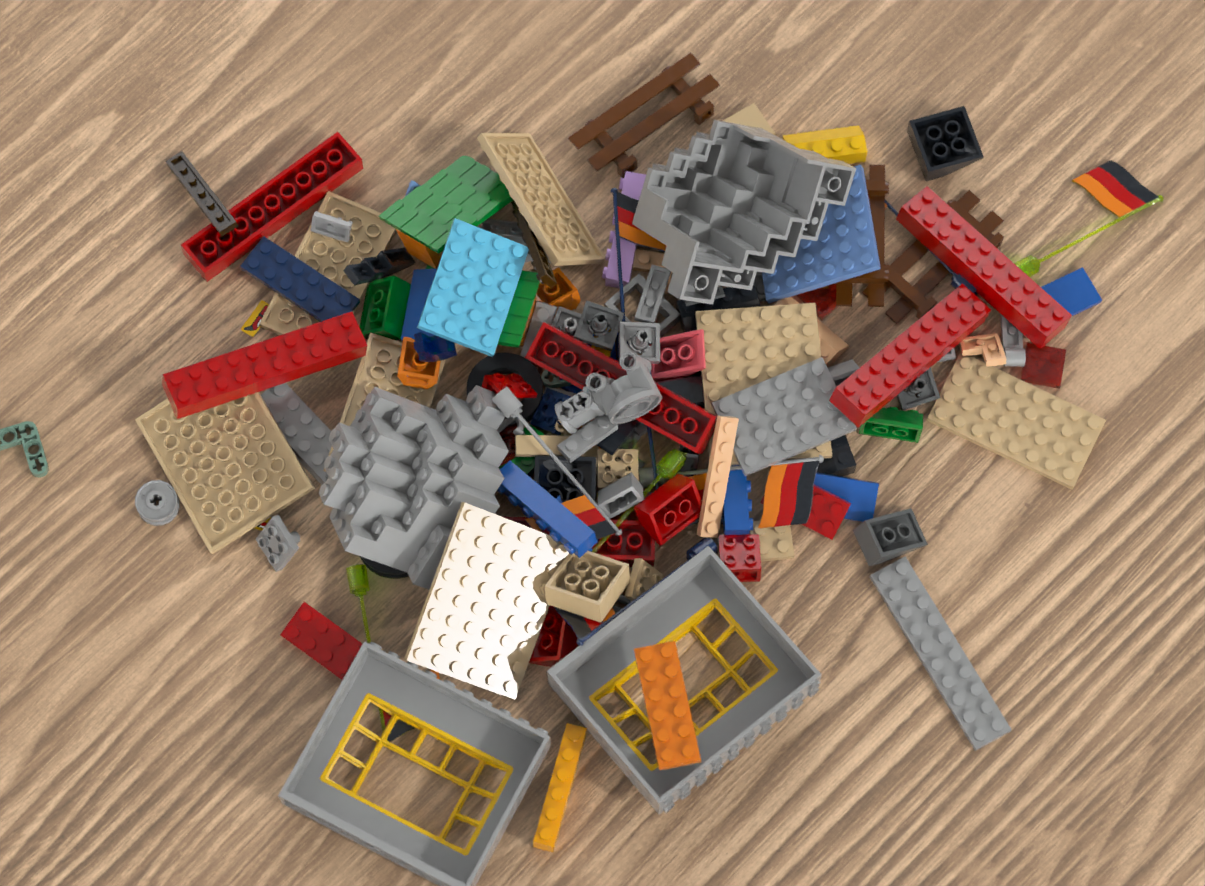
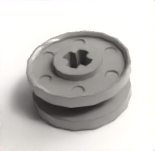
(146, 500)

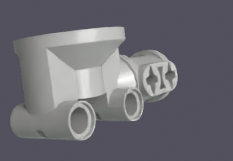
(619, 399)

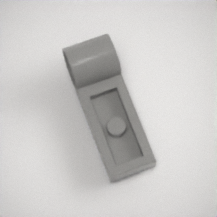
(1012, 344)

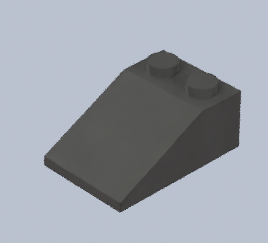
(889, 536)

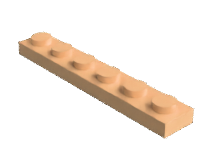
(717, 476)

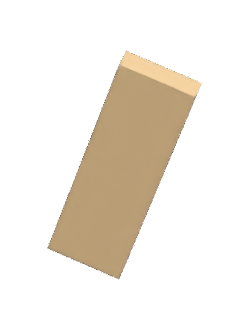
(529, 447)

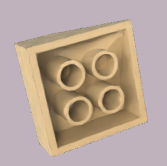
(587, 585)

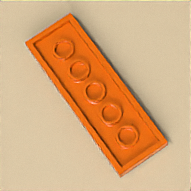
(667, 705)

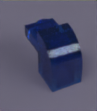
(433, 348)

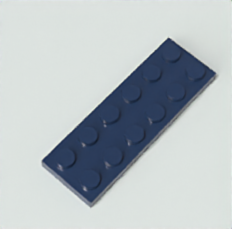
(298, 281)

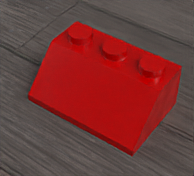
(669, 508)
(554, 640)

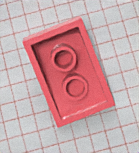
(680, 356)

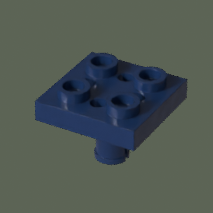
(545, 415)

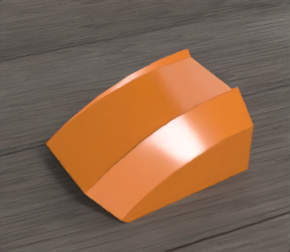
(561, 295)
(413, 371)

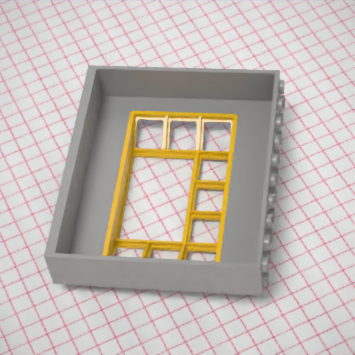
(667, 616)
(436, 711)

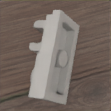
(331, 226)

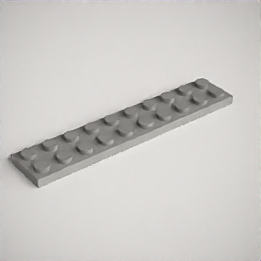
(940, 653)

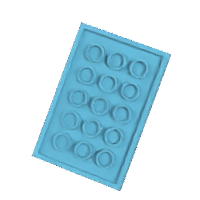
(473, 287)

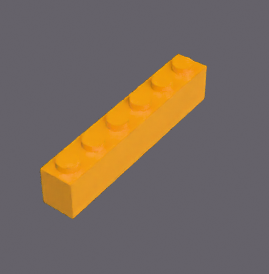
(560, 787)

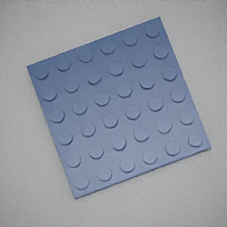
(841, 252)

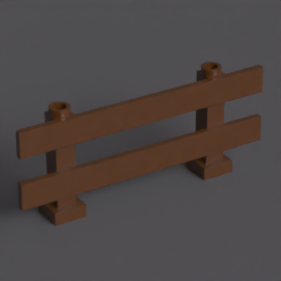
(687, 98)
(876, 191)
(915, 295)

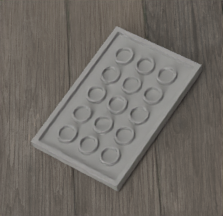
(784, 416)

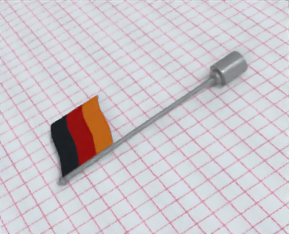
(786, 491)
(582, 507)

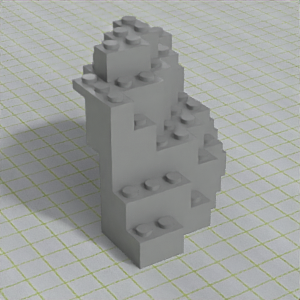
(736, 206)
(406, 472)

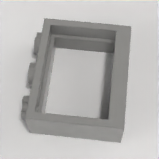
(666, 309)

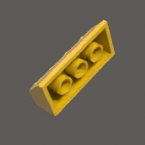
(839, 144)

